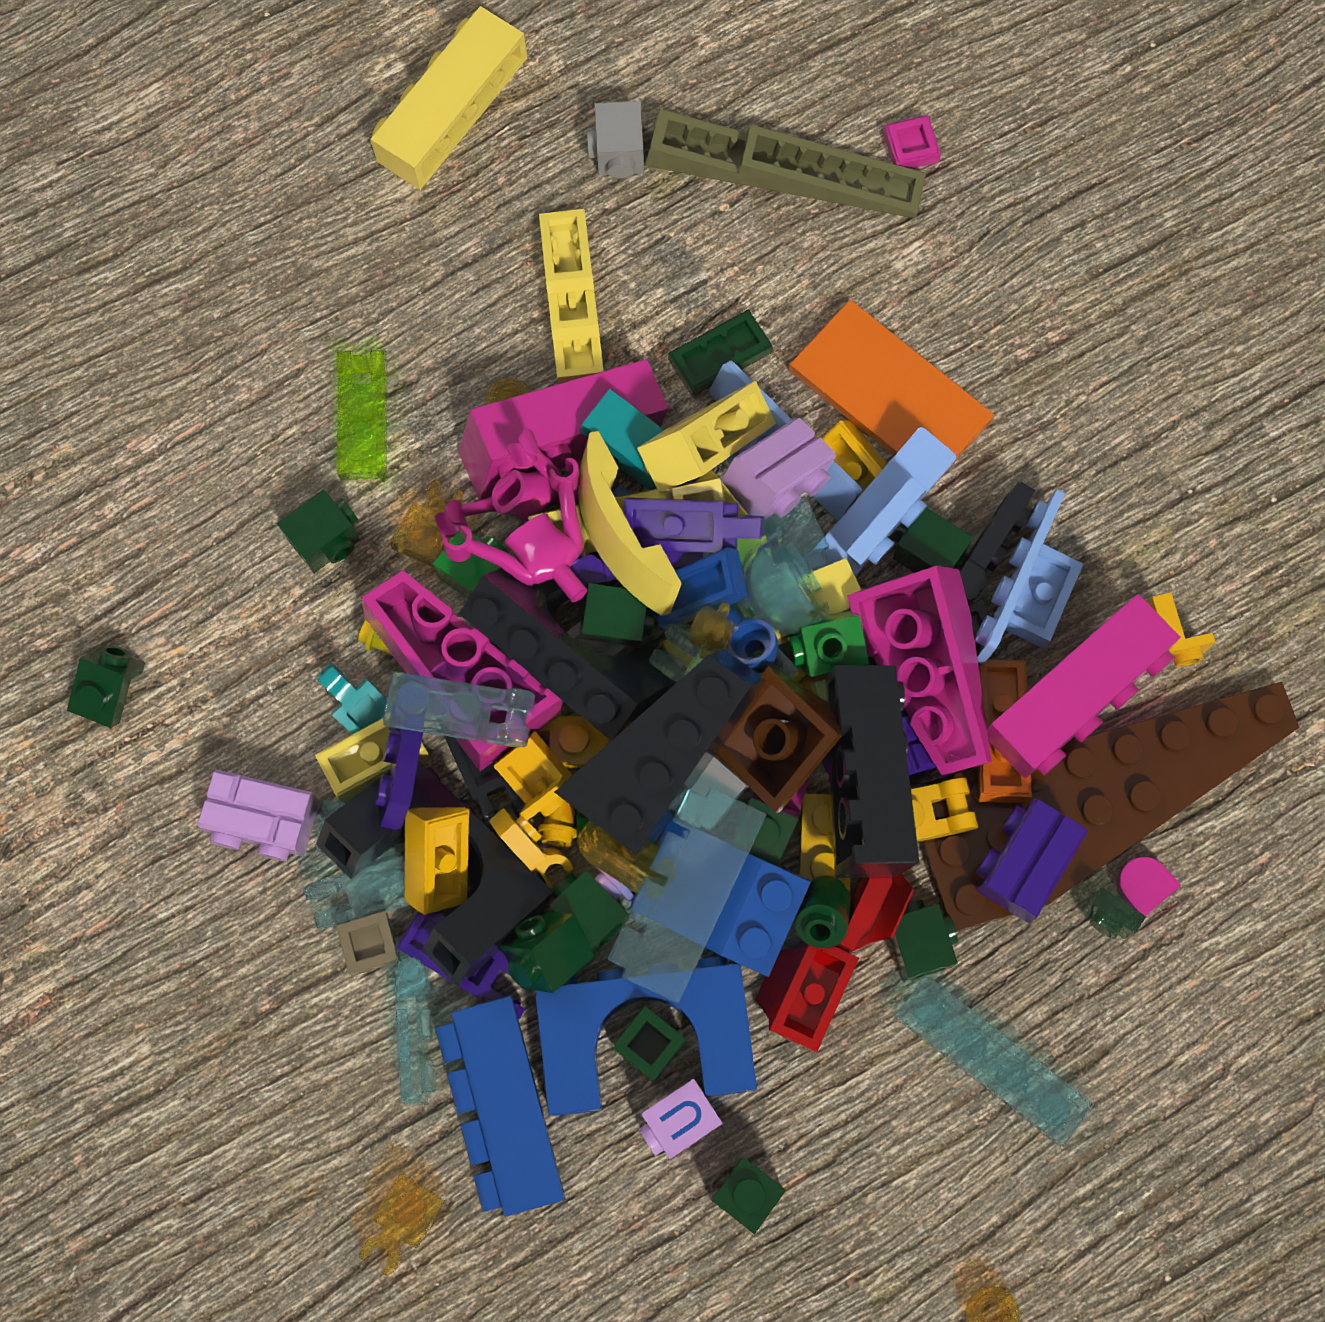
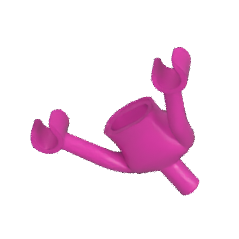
(514, 493)
(538, 545)

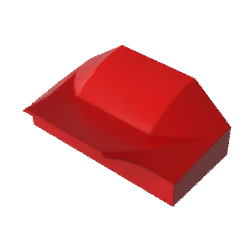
(875, 911)
(805, 992)

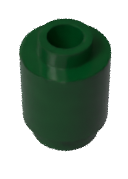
(824, 912)

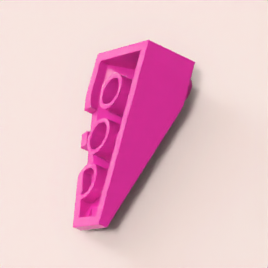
(929, 635)

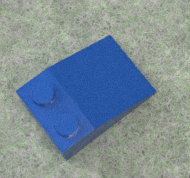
(756, 911)

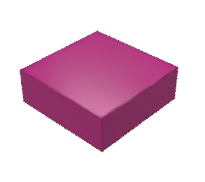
(912, 142)

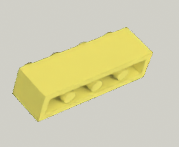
(449, 97)

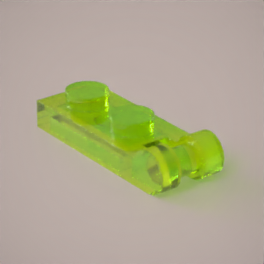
(362, 416)

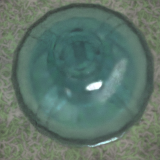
(781, 587)

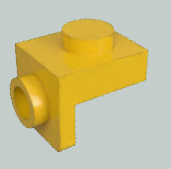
(1187, 650)
(534, 775)

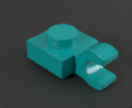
(358, 705)

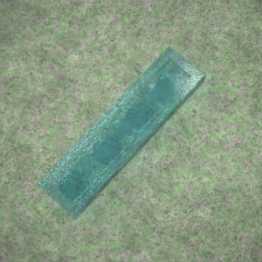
(994, 1061)

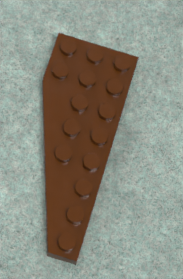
(1115, 787)

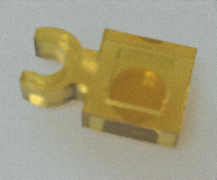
(418, 531)
(405, 1216)

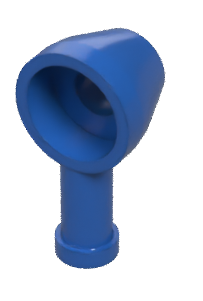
(749, 637)

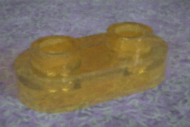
(617, 860)

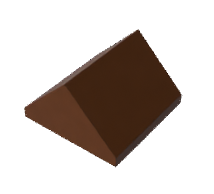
(780, 739)

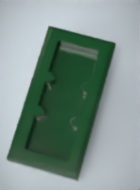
(734, 340)

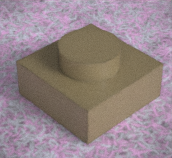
(368, 943)

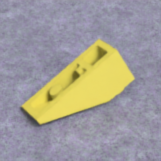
(706, 437)

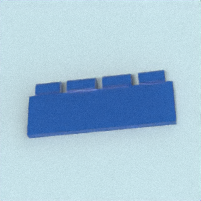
(509, 1110)

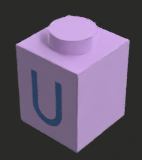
(679, 1120)

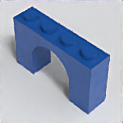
(577, 1013)

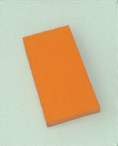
(886, 385)

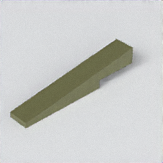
(782, 164)

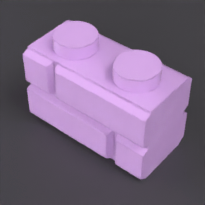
(779, 470)
(258, 814)

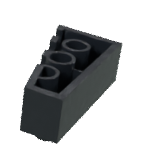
(646, 769)
(870, 774)

